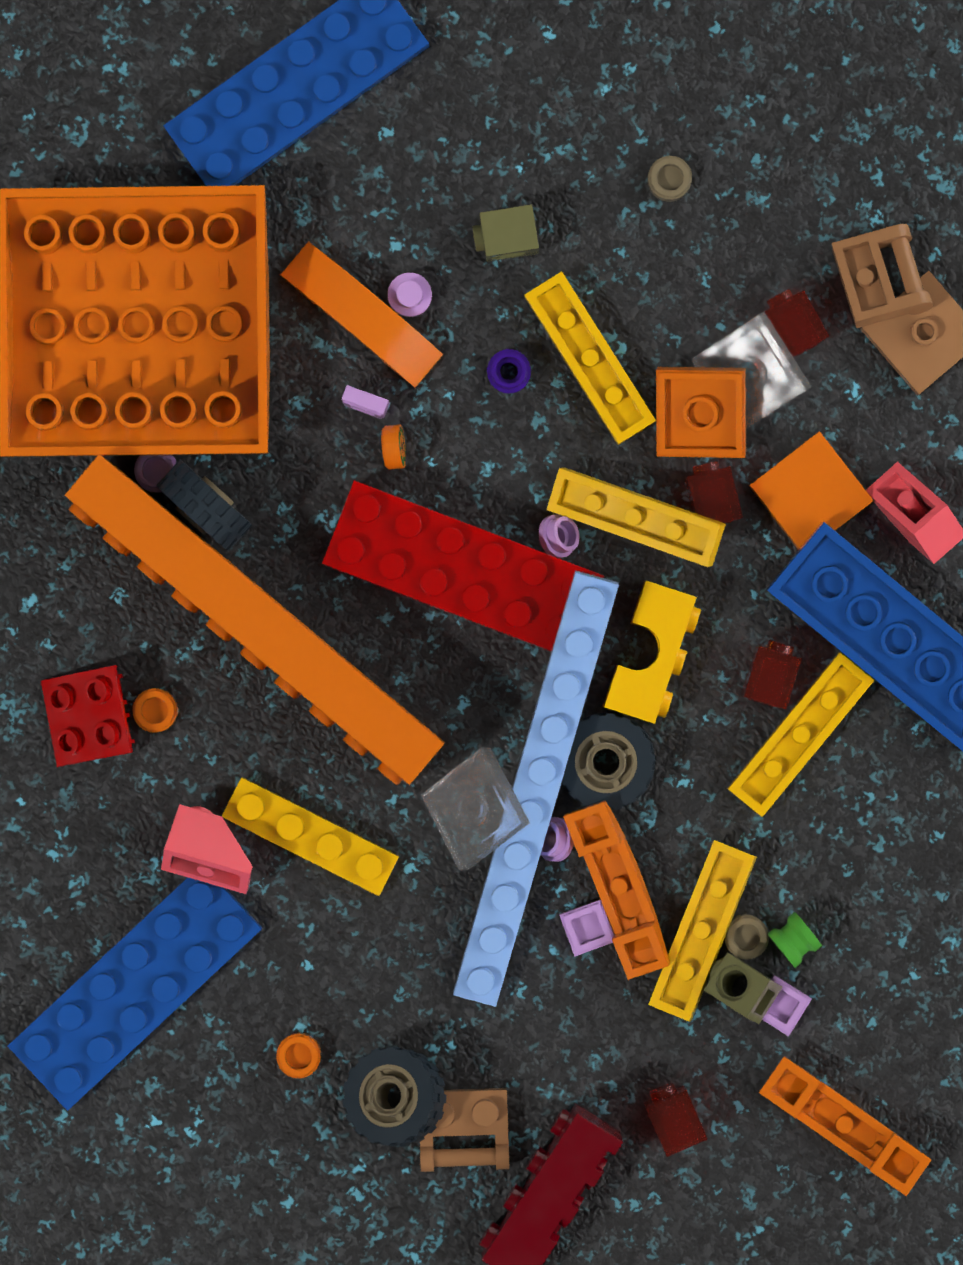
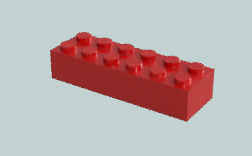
(451, 565)

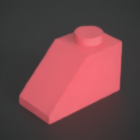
(916, 512)
(206, 850)

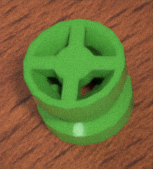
(794, 939)

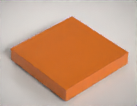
(701, 412)
(810, 489)

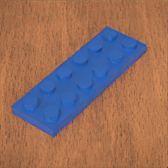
(294, 88)
(877, 627)
(134, 988)

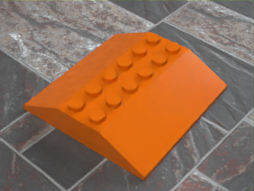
(134, 321)

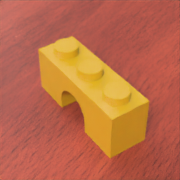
(668, 617)

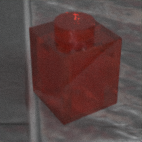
(796, 321)
(714, 493)
(771, 675)
(674, 1118)

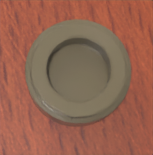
(669, 178)
(746, 937)

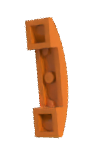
(362, 314)
(620, 888)
(845, 1125)

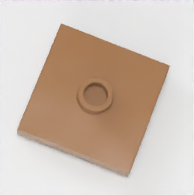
(924, 343)

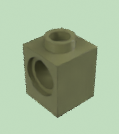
(506, 233)
(759, 992)

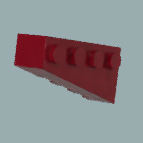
(552, 1190)

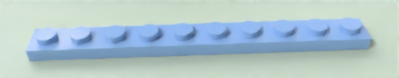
(536, 786)

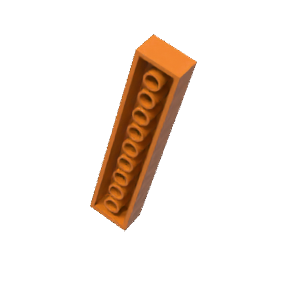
(254, 618)

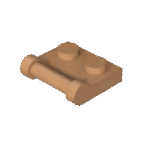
(867, 279)
(468, 1114)

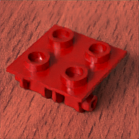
(87, 716)

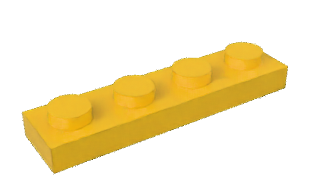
(589, 358)
(636, 517)
(800, 734)
(310, 836)
(702, 930)

